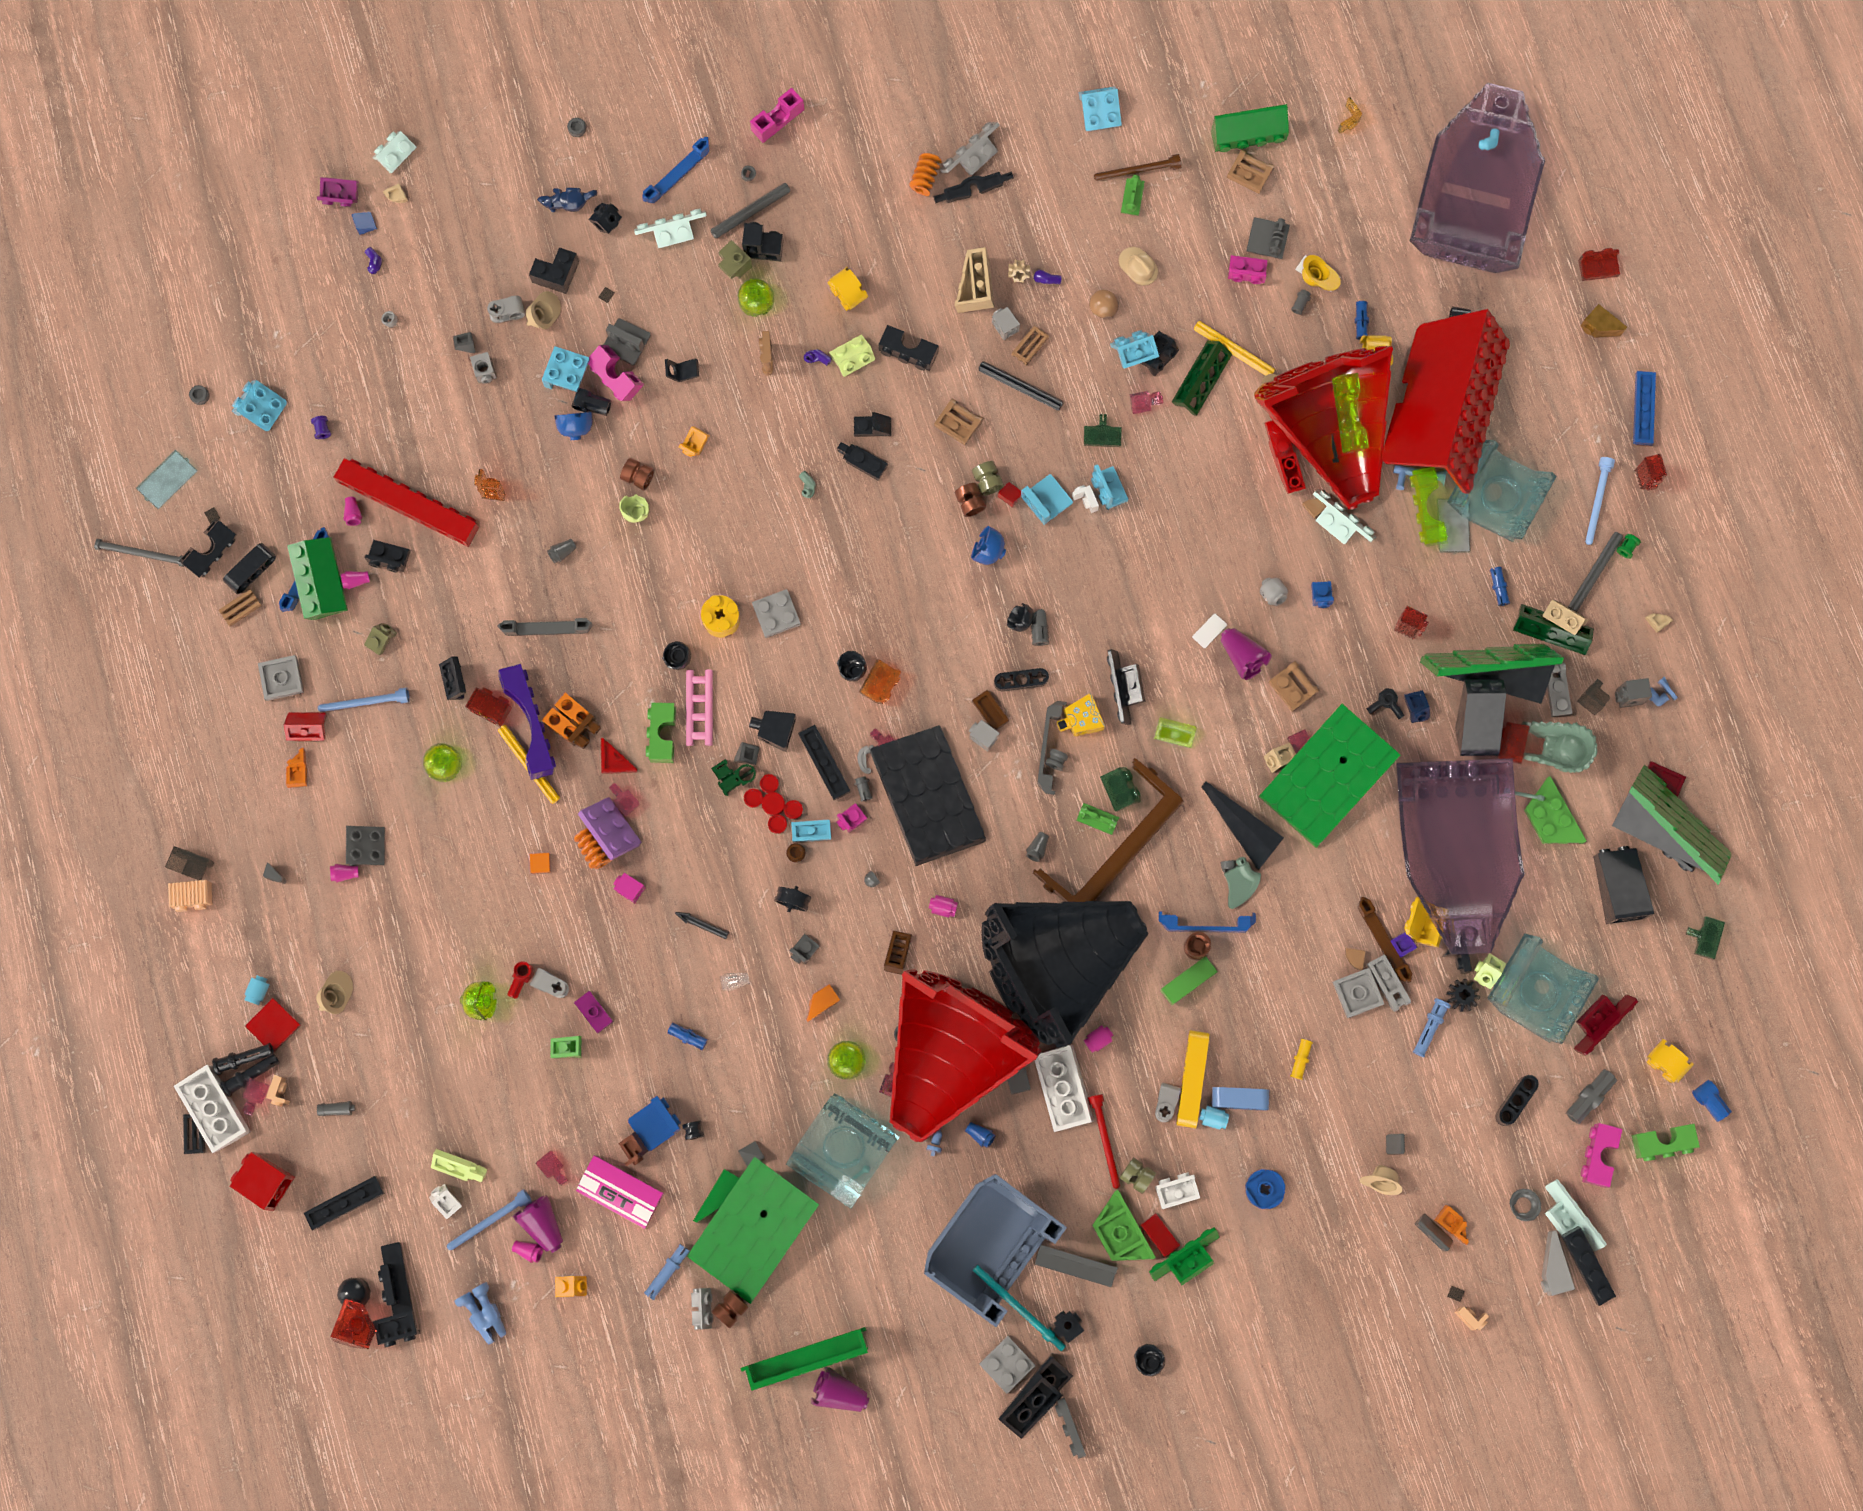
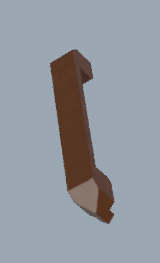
(1367, 910)

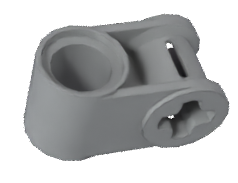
(508, 309)
(547, 982)
(1167, 1099)

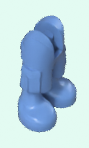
(487, 1317)

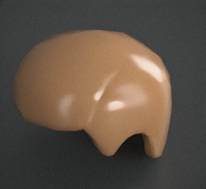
(1103, 303)

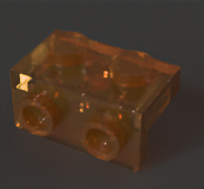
(880, 682)

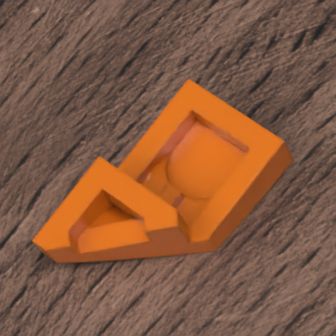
(297, 770)
(822, 1001)
(1453, 1223)

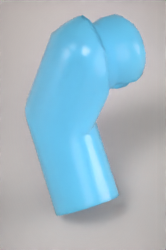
(1490, 142)

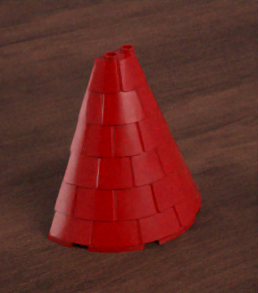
(1305, 410)
(951, 1051)

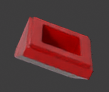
(1010, 494)

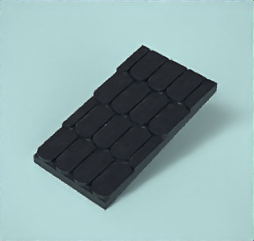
(927, 795)

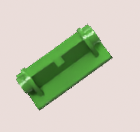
(1132, 195)
(1097, 819)

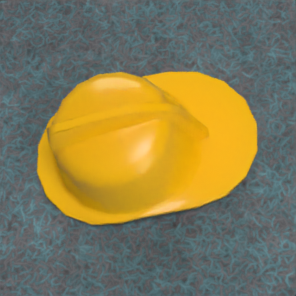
(1319, 274)

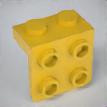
(1420, 926)

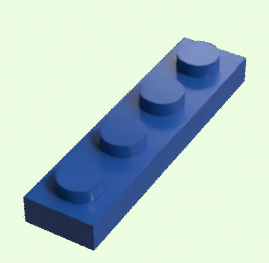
(1644, 408)

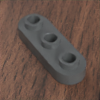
(1070, 1429)

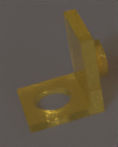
(1352, 121)

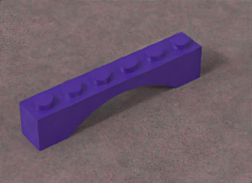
(514, 685)

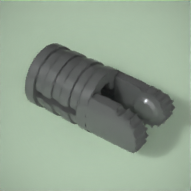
(1040, 629)

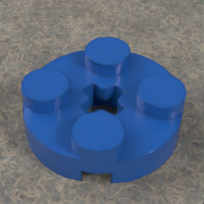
(1276, 1190)

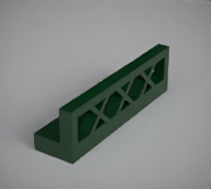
(1200, 373)
(1538, 628)

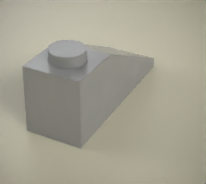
(1555, 1270)

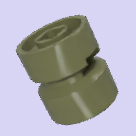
(987, 478)
(1138, 1175)

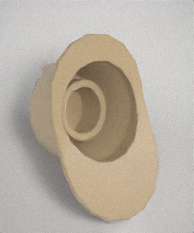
(1138, 266)
(543, 310)
(335, 992)
(1383, 1181)

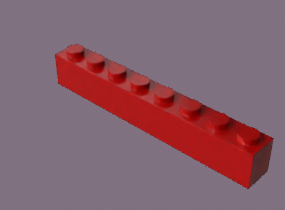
(406, 502)

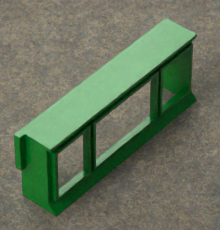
(806, 1359)

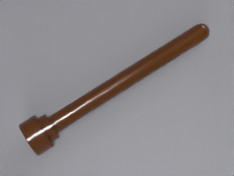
(1172, 162)

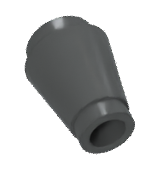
(561, 550)
(1037, 847)

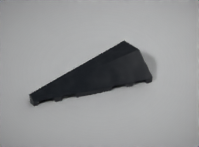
(1253, 835)

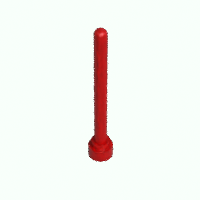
(1097, 1103)

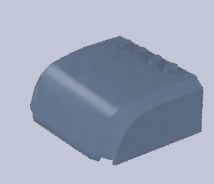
(992, 1230)

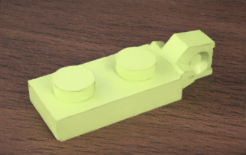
(457, 1166)

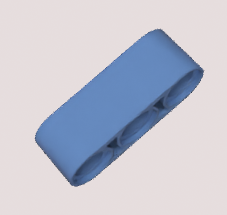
(1240, 1098)

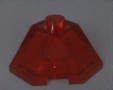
(353, 1326)

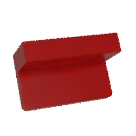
(305, 726)

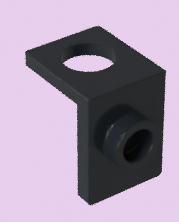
(682, 371)

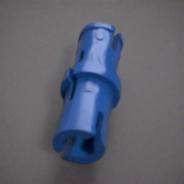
(1361, 319)
(1499, 586)
(687, 1036)

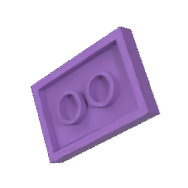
(609, 828)

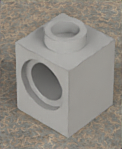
(1005, 323)
(483, 360)
(983, 735)

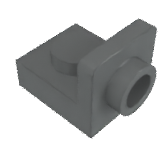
(803, 950)

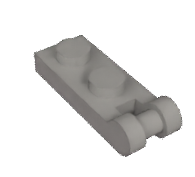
(1559, 693)
(1388, 982)

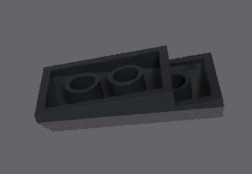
(1036, 1397)

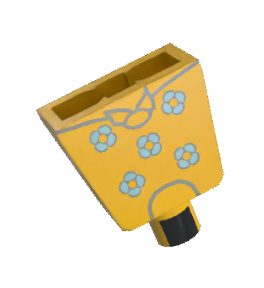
(1082, 717)

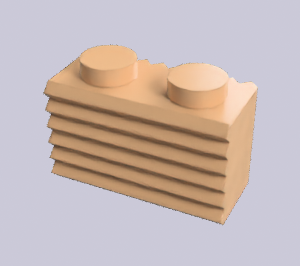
(190, 894)

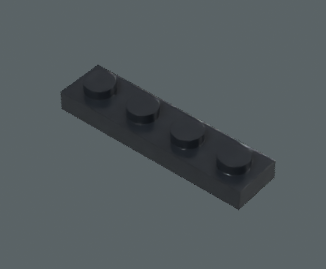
(824, 762)
(344, 1203)
(1588, 1265)

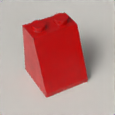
(261, 1181)

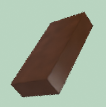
(990, 710)

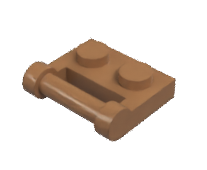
(1247, 175)
(766, 353)
(955, 426)
(1289, 691)

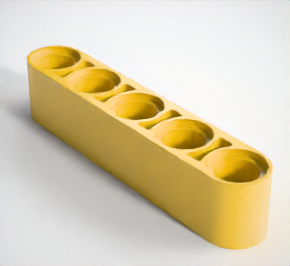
(1192, 1079)

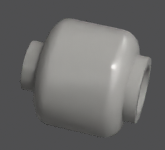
(1273, 591)

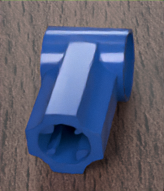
(1708, 1096)

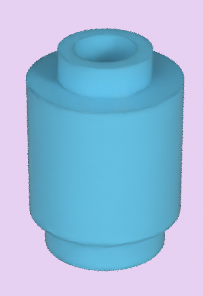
(256, 990)
(1214, 1117)

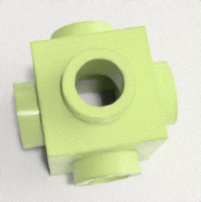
(1489, 971)

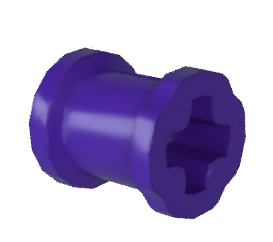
(321, 427)

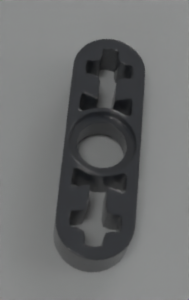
(1006, 675)

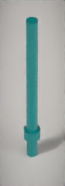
(1047, 1333)

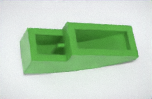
(1188, 981)

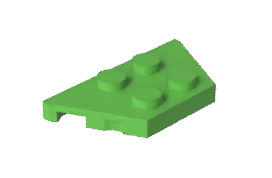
(1552, 817)
(1120, 1232)

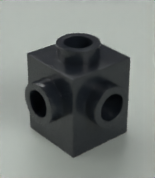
(605, 217)
(1073, 1331)

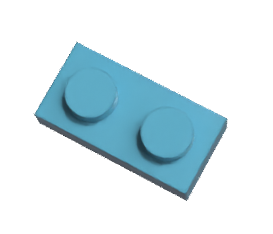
(811, 831)

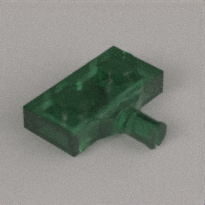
(1102, 434)
(1707, 937)

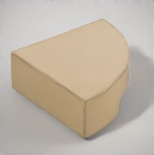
(395, 194)
(1658, 621)

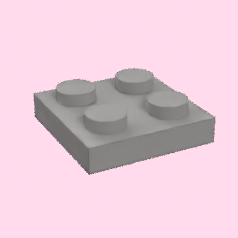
(776, 613)
(280, 678)
(1358, 993)
(1007, 1364)

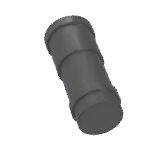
(338, 1108)

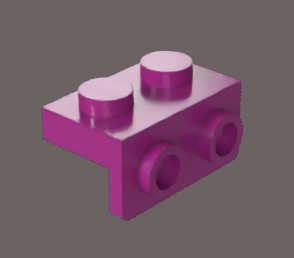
(338, 190)

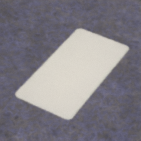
(1209, 630)

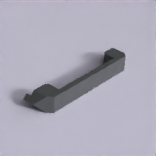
(512, 628)
(1053, 712)

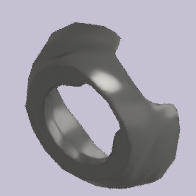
(1534, 1200)

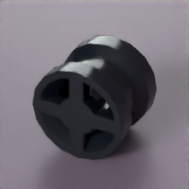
(693, 1130)

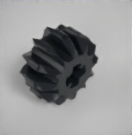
(1457, 989)

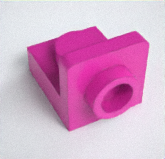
(851, 818)

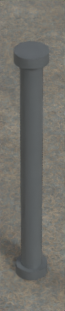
(99, 544)

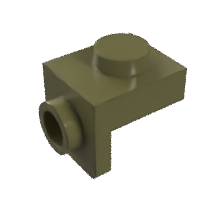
(379, 637)

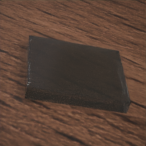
(606, 295)
(211, 515)
(1456, 1293)

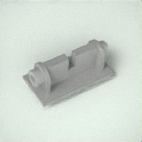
(702, 1299)

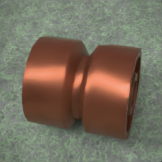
(634, 472)
(970, 499)
(1197, 946)
(730, 1309)

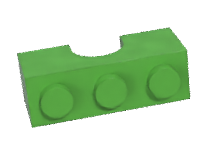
(660, 716)
(1682, 1139)

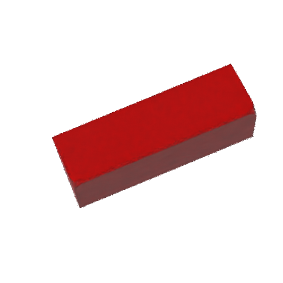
(1160, 1235)

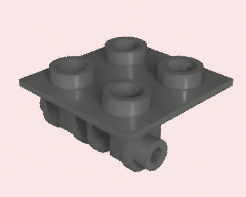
(1268, 237)
(365, 845)

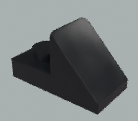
(872, 425)
(1462, 962)

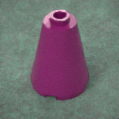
(1244, 653)
(540, 1224)
(838, 1392)

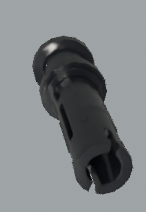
(233, 1058)
(241, 1079)

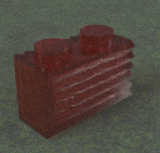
(1651, 472)
(1411, 623)
(489, 707)

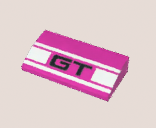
(619, 1192)

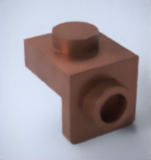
(633, 1148)

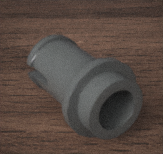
(1301, 301)
(863, 788)

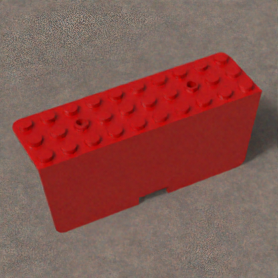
(1448, 395)

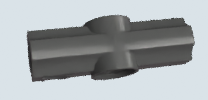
(1591, 1096)

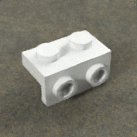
(1177, 1191)

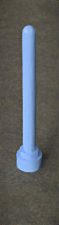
(1605, 465)

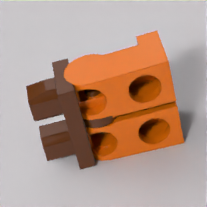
(575, 727)

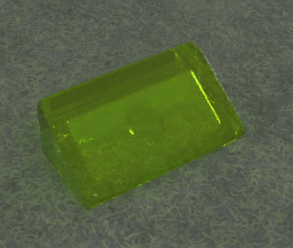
(1175, 732)

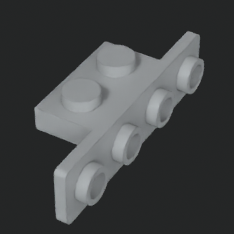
(975, 153)

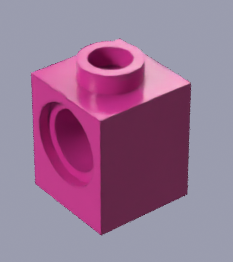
(628, 887)

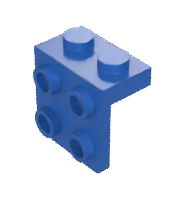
(655, 1123)

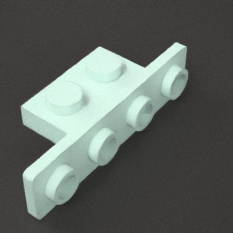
(672, 230)
(1338, 521)
(1567, 1215)

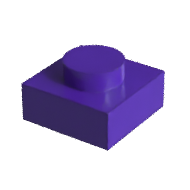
(1403, 944)

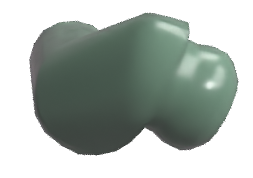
(809, 485)

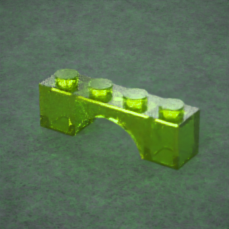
(1346, 394)
(1425, 483)

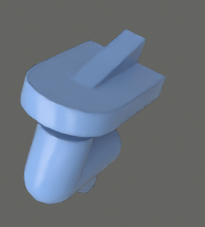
(1660, 700)
(936, 1139)

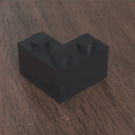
(762, 244)
(556, 275)

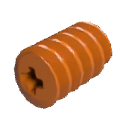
(923, 173)
(591, 849)

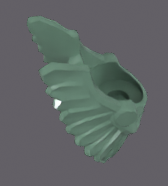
(1565, 746)

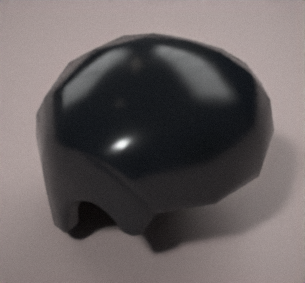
(1020, 618)
(676, 655)
(852, 666)
(354, 1290)
(1149, 1360)

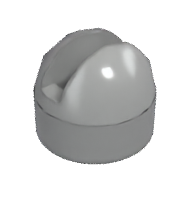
(391, 316)

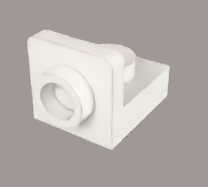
(1089, 498)
(444, 1201)

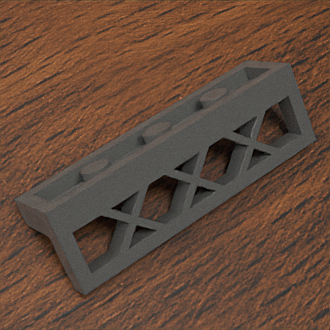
(1075, 1266)

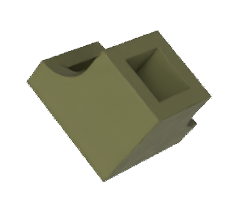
(734, 261)

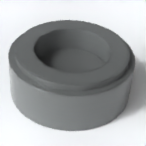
(576, 127)
(199, 395)

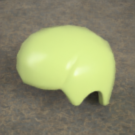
(634, 508)

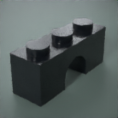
(920, 356)
(220, 538)

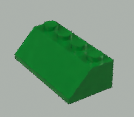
(1250, 128)
(317, 578)

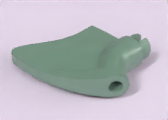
(1241, 882)

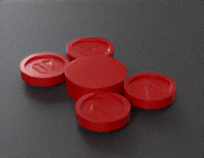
(773, 804)

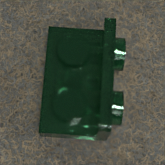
(1120, 788)

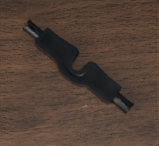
(983, 184)

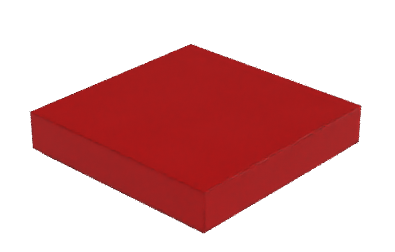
(272, 1024)

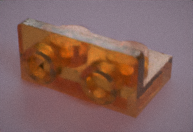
(489, 487)

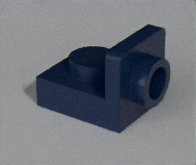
(1417, 706)

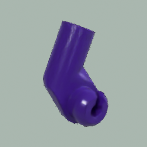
(375, 260)
(1046, 278)
(817, 355)

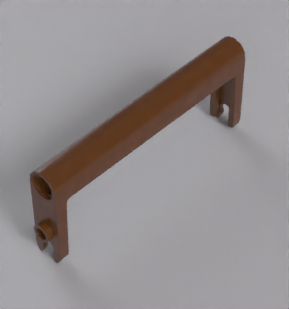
(1128, 849)

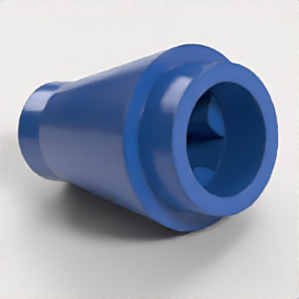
(981, 1135)

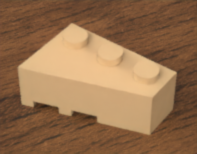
(976, 283)

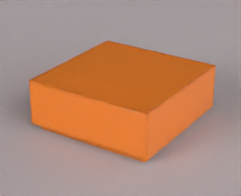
(540, 863)

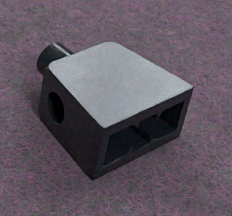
(775, 728)

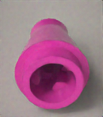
(352, 514)
(353, 579)
(343, 872)
(529, 1251)

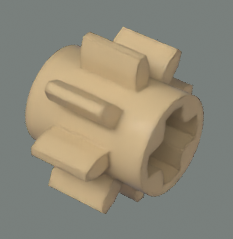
(1019, 271)

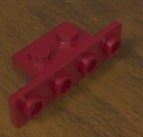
(1601, 1019)

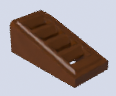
(894, 968)

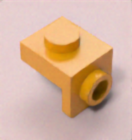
(694, 442)
(570, 1286)

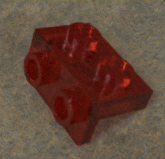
(1514, 742)

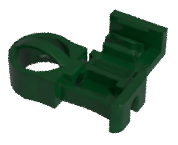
(730, 780)

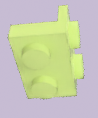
(852, 355)

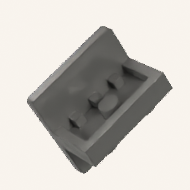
(626, 340)

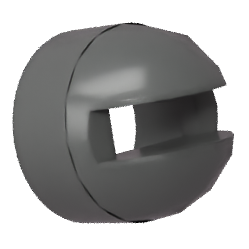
(752, 175)
(1227, 865)
(871, 880)

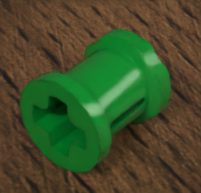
(1628, 546)

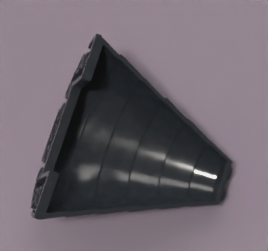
(1059, 959)

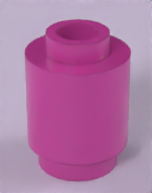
(943, 906)
(1098, 1038)

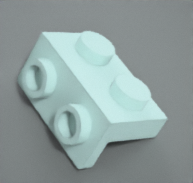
(394, 151)

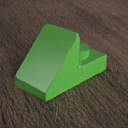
(566, 1047)

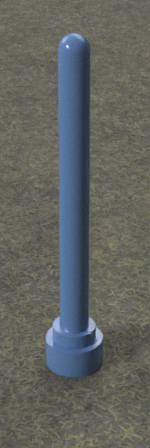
(401, 696)
(521, 1199)

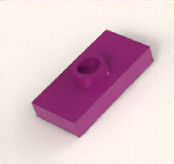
(593, 1012)

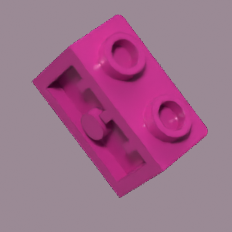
(1247, 269)

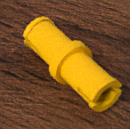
(1301, 1059)

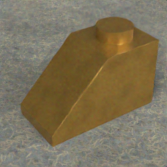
(1602, 324)

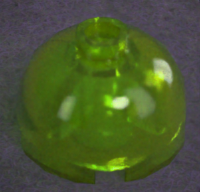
(755, 297)
(442, 762)
(478, 1000)
(846, 1060)

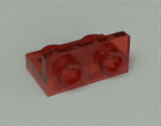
(1599, 264)

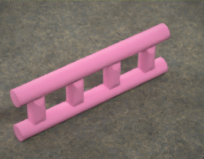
(691, 716)

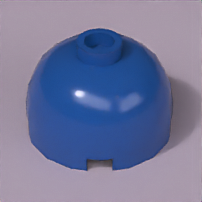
(574, 424)
(989, 548)

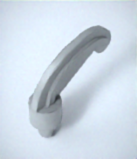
(862, 759)

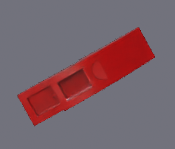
(1284, 458)

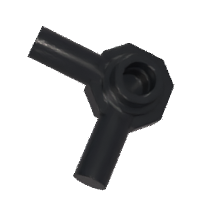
(1388, 699)

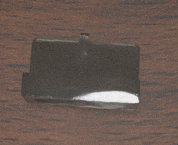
(1594, 698)
(188, 863)

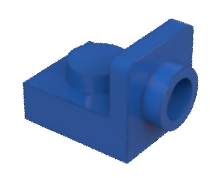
(1322, 594)

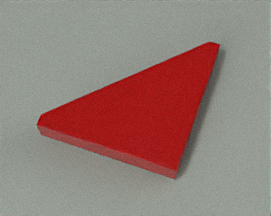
(614, 761)

